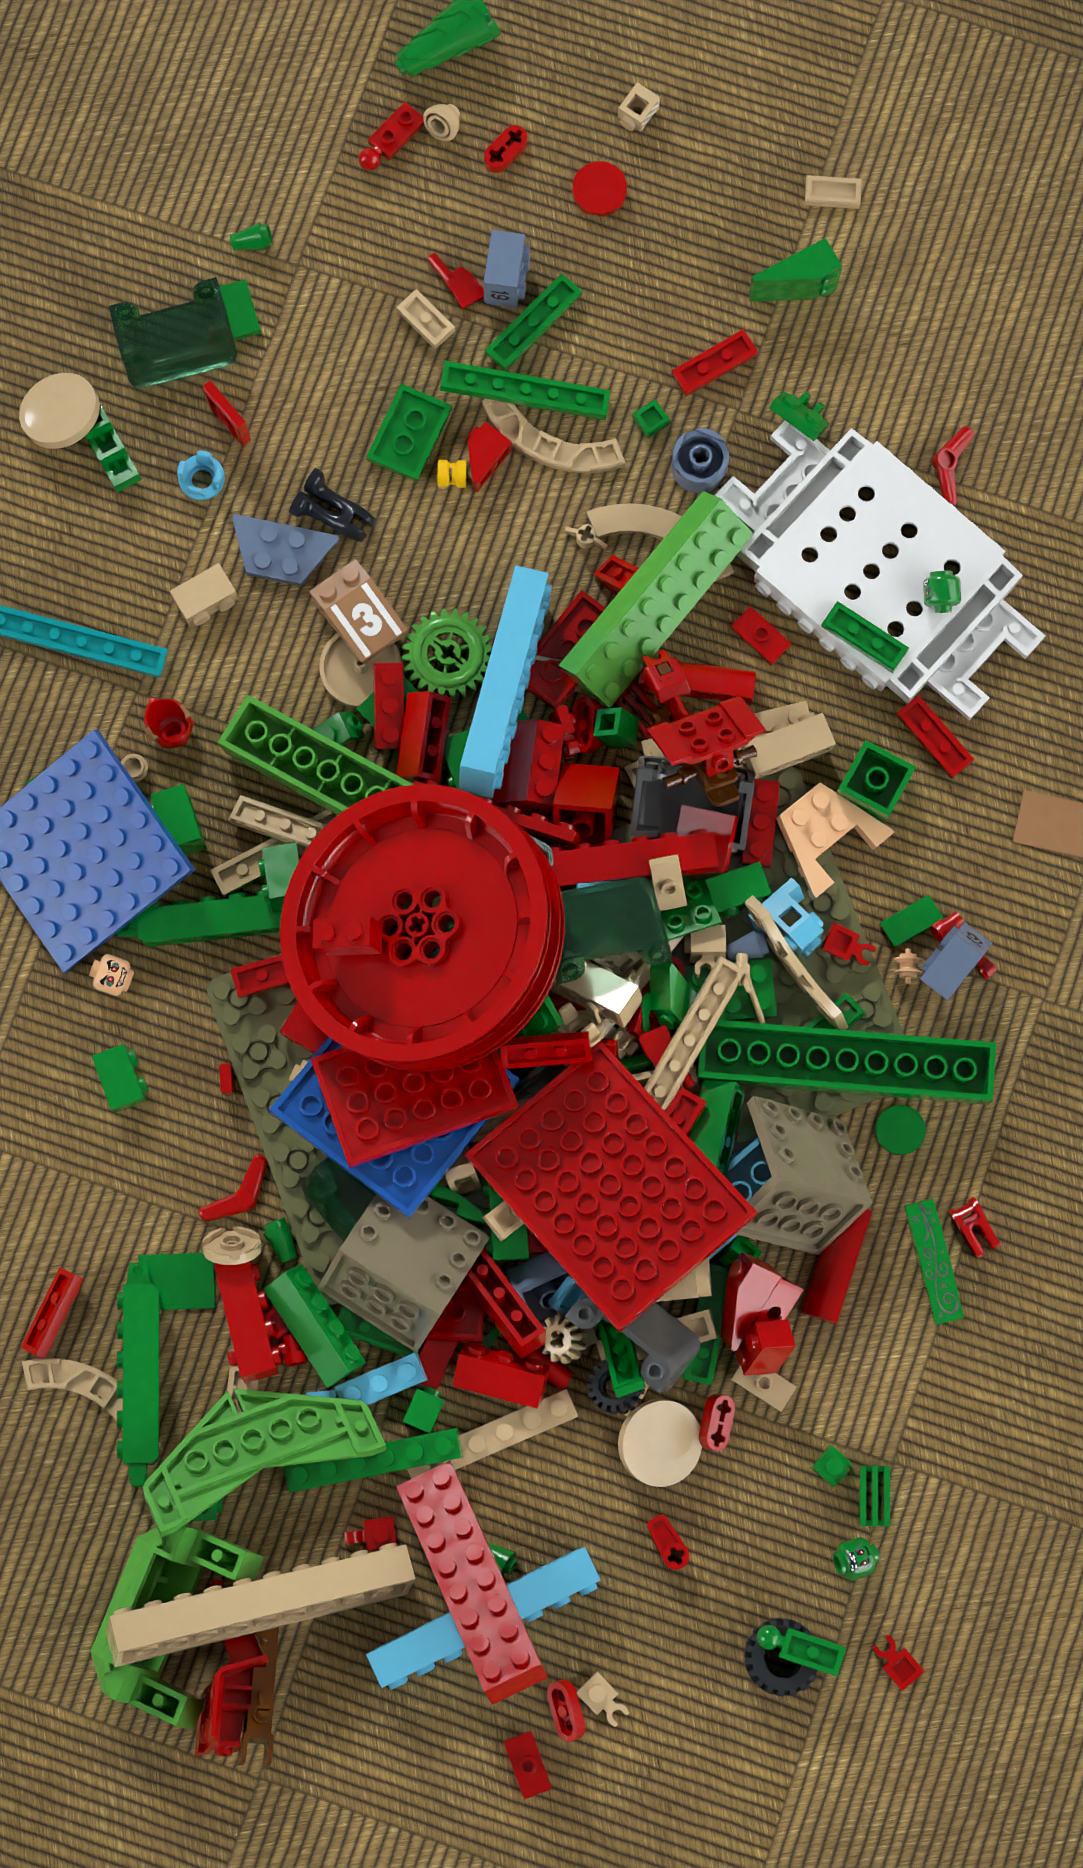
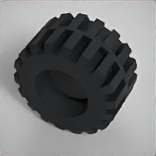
(763, 1677)

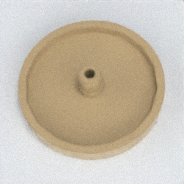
(59, 410)
(346, 676)
(659, 1442)

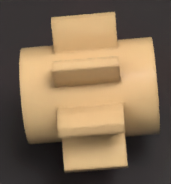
(626, 1041)

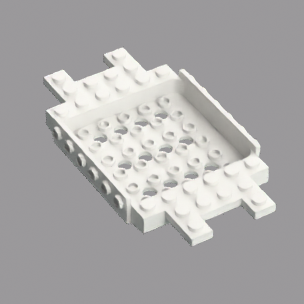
(807, 498)

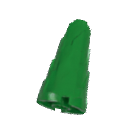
(450, 34)

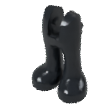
(317, 488)

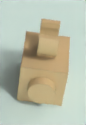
(706, 947)

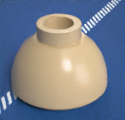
(442, 121)

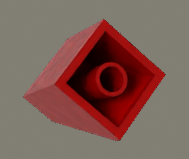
(588, 801)

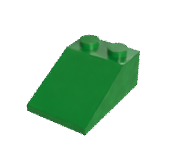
(799, 277)

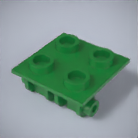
(696, 916)

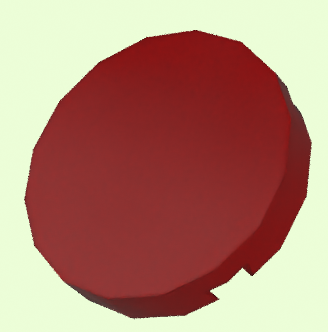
(599, 188)

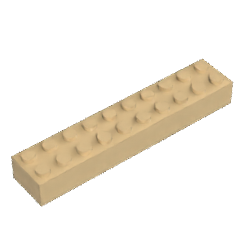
(259, 1604)

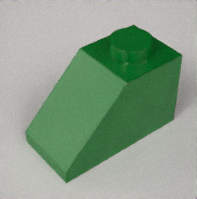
(669, 995)

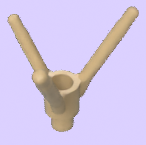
(742, 962)

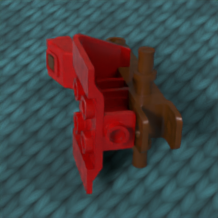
(701, 741)
(240, 1698)

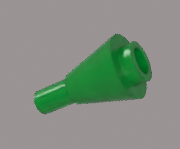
(505, 1558)

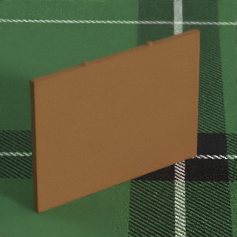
(1050, 824)

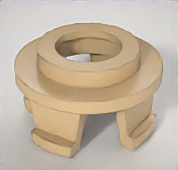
(586, 1018)

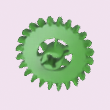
(427, 636)

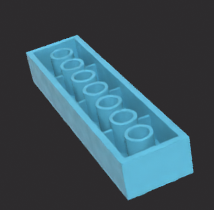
(505, 682)
(440, 1637)

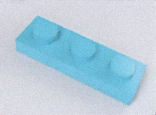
(384, 1380)

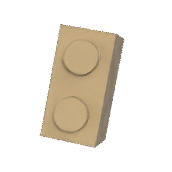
(204, 595)

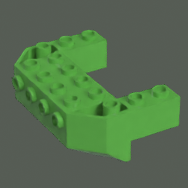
(160, 1571)

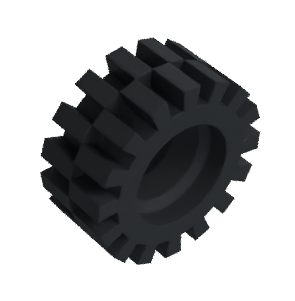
(602, 1399)

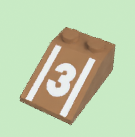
(358, 611)

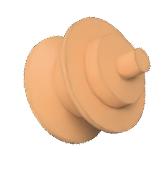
(908, 966)

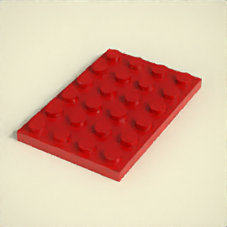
(392, 1108)

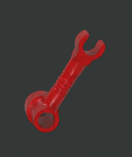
(943, 927)
(290, 1349)

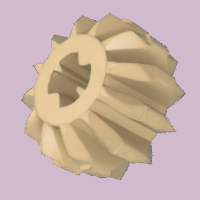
(570, 1346)

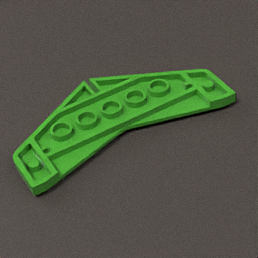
(268, 1433)

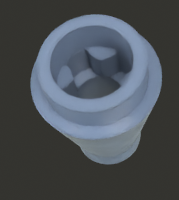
(752, 944)

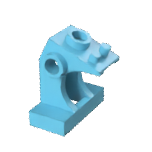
(804, 933)

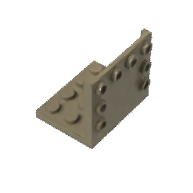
(813, 1181)
(403, 1268)

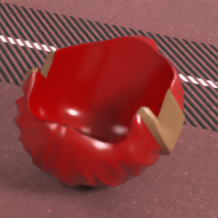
(167, 722)

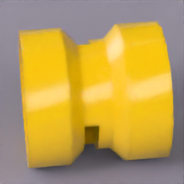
(459, 473)

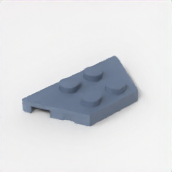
(281, 550)

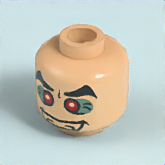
(111, 974)

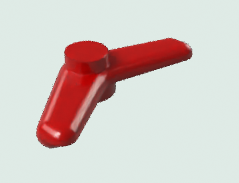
(946, 461)
(244, 1199)

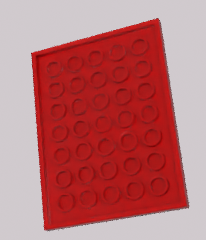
(610, 1186)

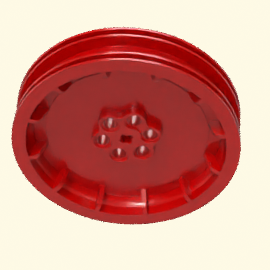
(489, 966)

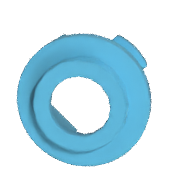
(188, 468)

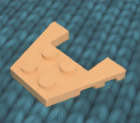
(818, 823)

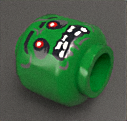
(942, 591)
(855, 1558)

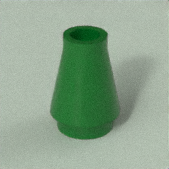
(252, 238)
(280, 1238)

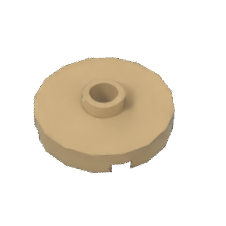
(231, 1246)

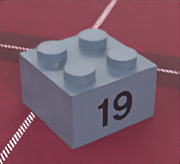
(506, 269)
(960, 954)

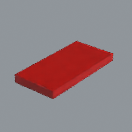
(547, 679)

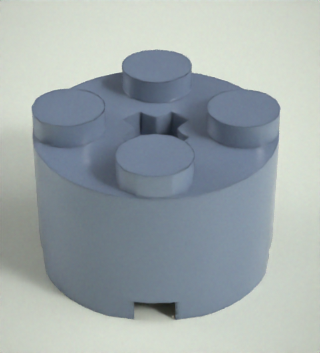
(689, 449)

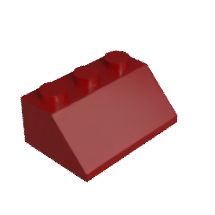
(532, 767)

